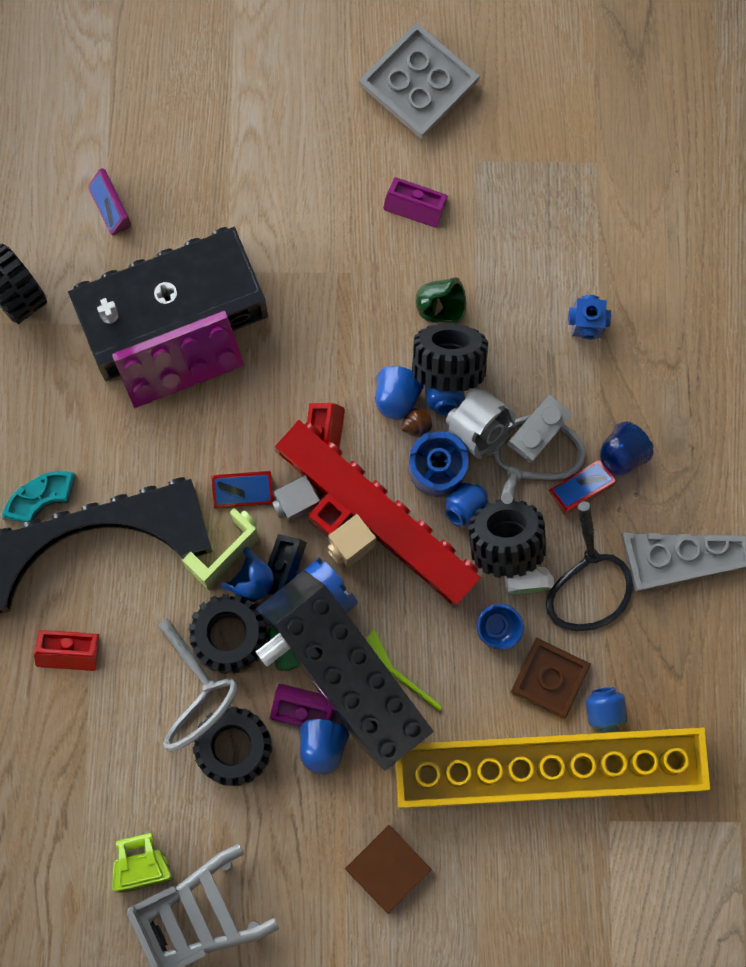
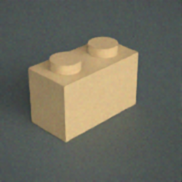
(350, 542)

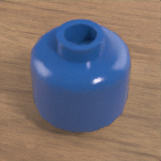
(443, 401)
(464, 503)
(606, 709)

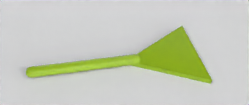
(375, 643)

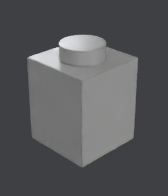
(295, 499)

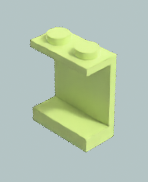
(210, 576)

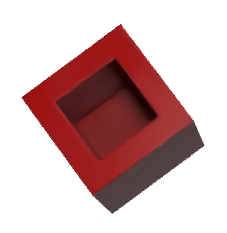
(329, 515)

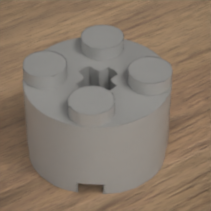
(481, 422)

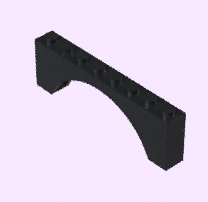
(164, 513)

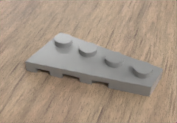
(672, 559)

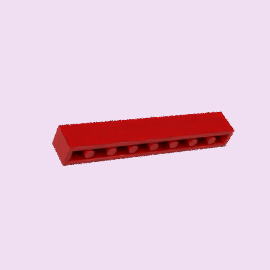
(386, 520)

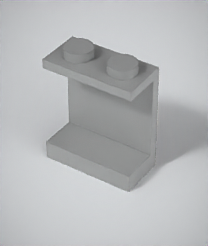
(539, 429)

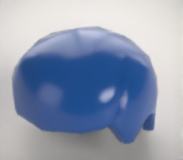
(500, 626)

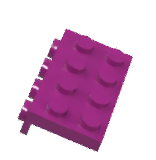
(178, 359)

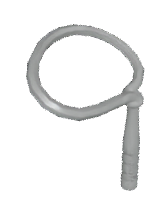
(514, 473)
(208, 686)

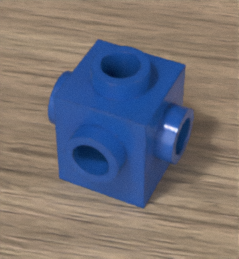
(584, 325)

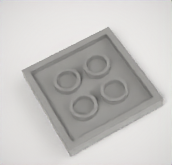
(418, 80)

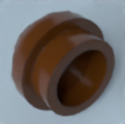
(417, 423)

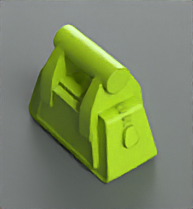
(142, 869)

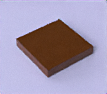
(550, 678)
(388, 869)

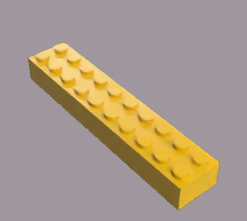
(553, 768)

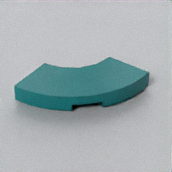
(38, 494)

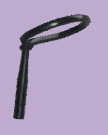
(590, 556)

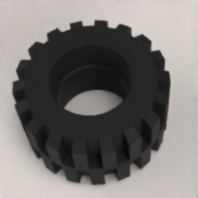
(18, 289)
(449, 357)
(507, 538)
(216, 610)
(251, 767)

